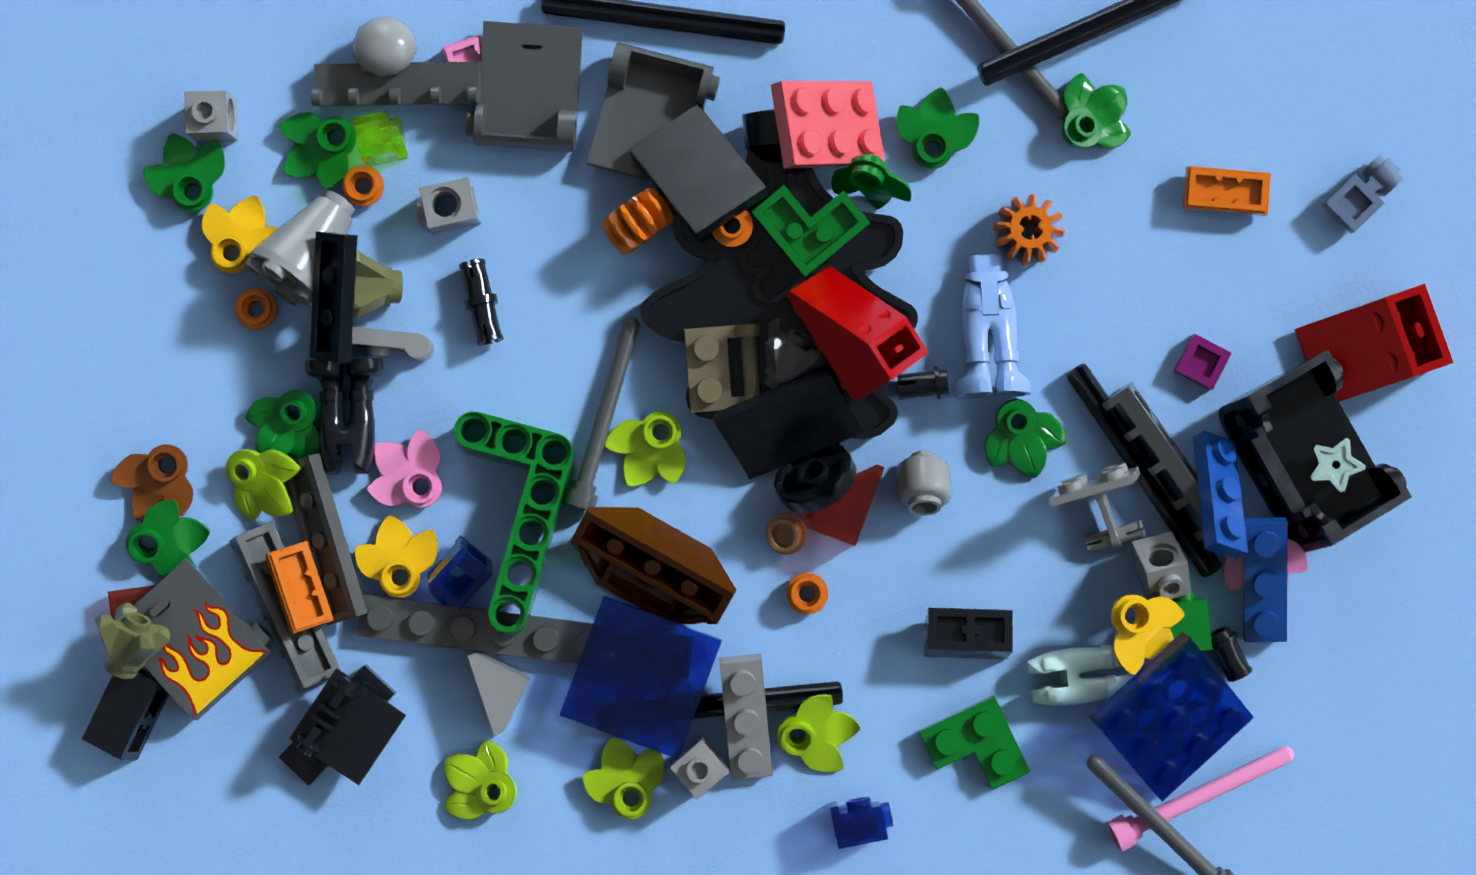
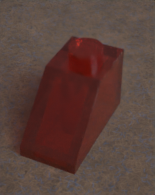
(846, 517)

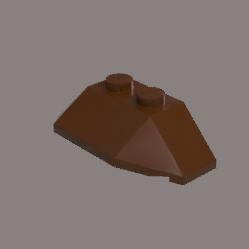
(653, 565)

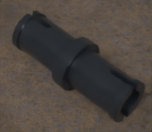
(481, 301)

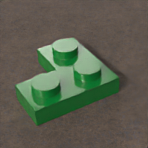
(806, 238)
(979, 731)

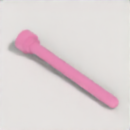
(1129, 829)

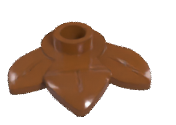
(151, 483)

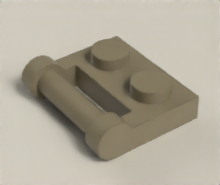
(710, 367)

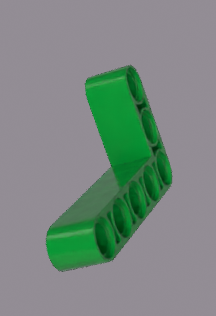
(528, 512)

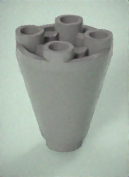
(289, 252)

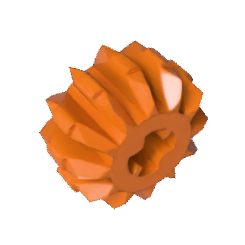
(637, 220)
(1042, 229)

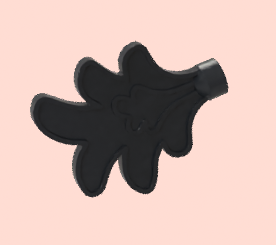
(751, 280)

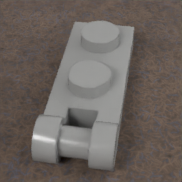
(380, 342)

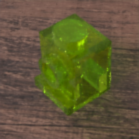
(380, 138)

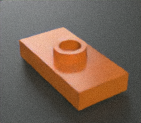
(1226, 191)
(299, 587)

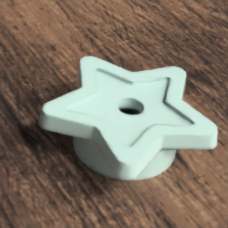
(1348, 464)

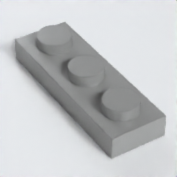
(746, 716)

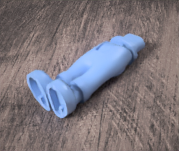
(985, 307)

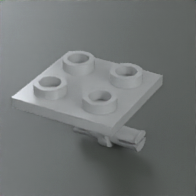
(1109, 479)

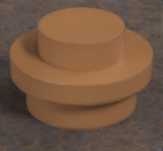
(786, 533)

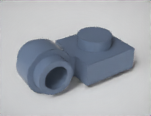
(1357, 200)

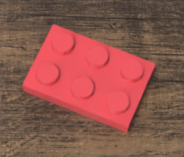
(826, 122)

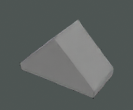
(499, 688)

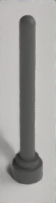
(1004, 44)
(582, 491)
(1152, 818)

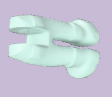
(1071, 664)

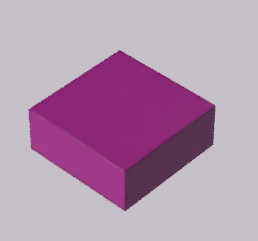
(1202, 362)

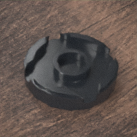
(816, 480)

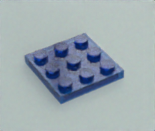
(640, 677)
(1171, 716)

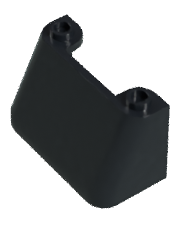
(1276, 439)

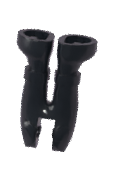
(331, 422)

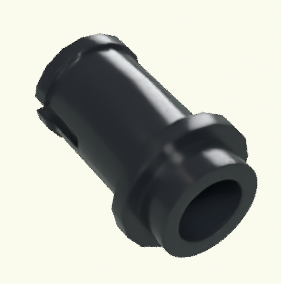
(923, 384)
(1229, 653)

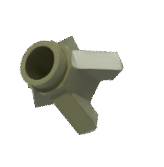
(375, 285)
(129, 640)

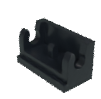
(969, 633)
(126, 715)

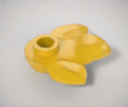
(240, 228)
(397, 550)
(1148, 631)

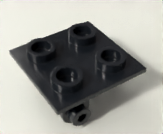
(347, 726)

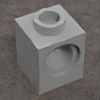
(211, 116)
(465, 213)
(1161, 566)
(699, 767)

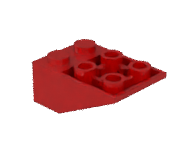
(856, 331)
(1380, 341)

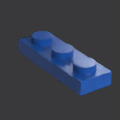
(1220, 495)
(1265, 580)

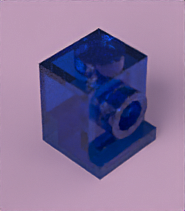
(459, 589)
(860, 822)

